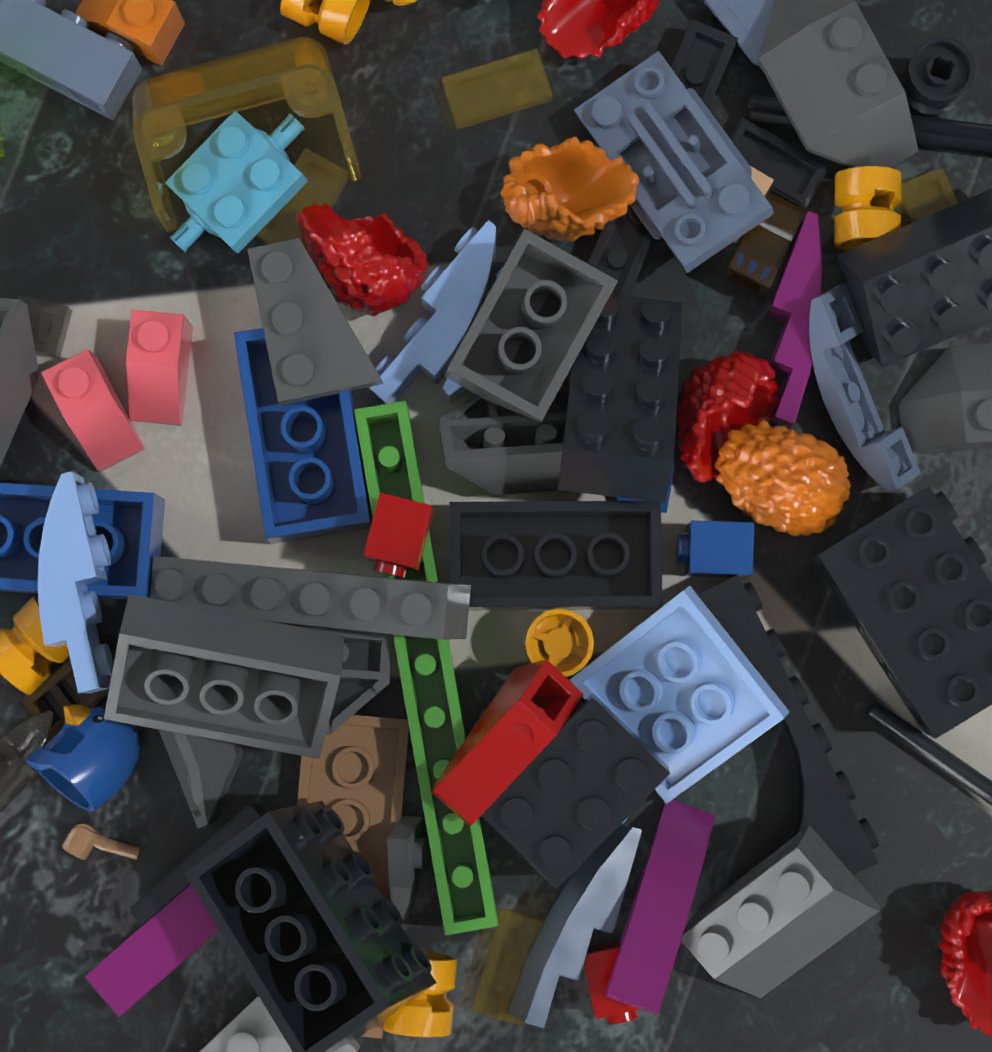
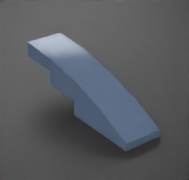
(586, 903)

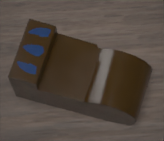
(765, 247)

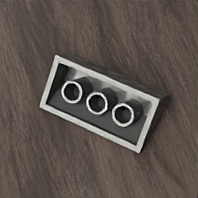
(224, 676)

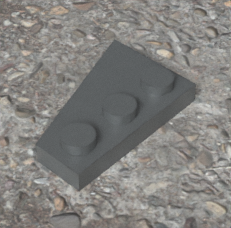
(304, 328)

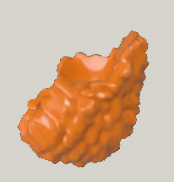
(567, 189)
(783, 478)

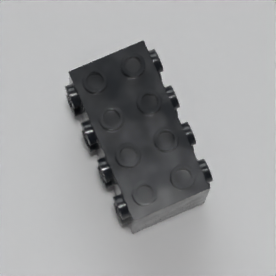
(919, 607)
(311, 927)

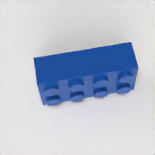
(302, 454)
(126, 519)

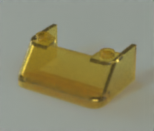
(170, 102)

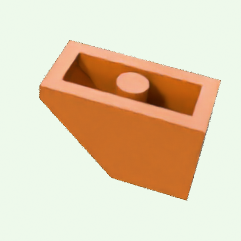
(145, 24)

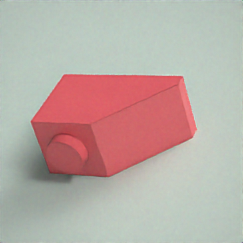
(157, 366)
(93, 409)

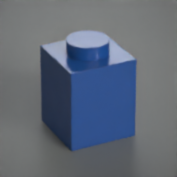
(716, 549)

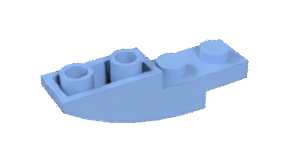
(454, 301)
(68, 562)

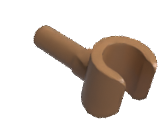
(84, 837)

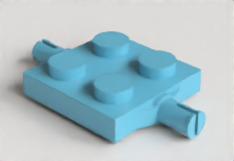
(236, 182)

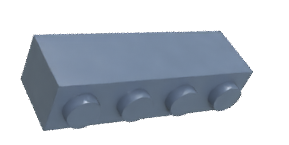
(67, 55)

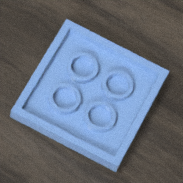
(684, 691)

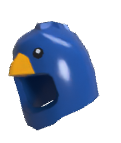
(88, 757)

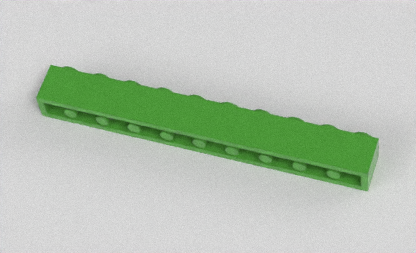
(429, 690)

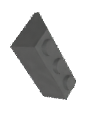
(531, 327)
(778, 916)

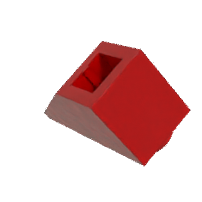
(507, 738)

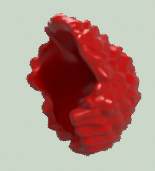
(591, 25)
(362, 260)
(722, 399)
(968, 957)

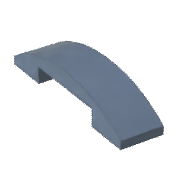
(846, 395)

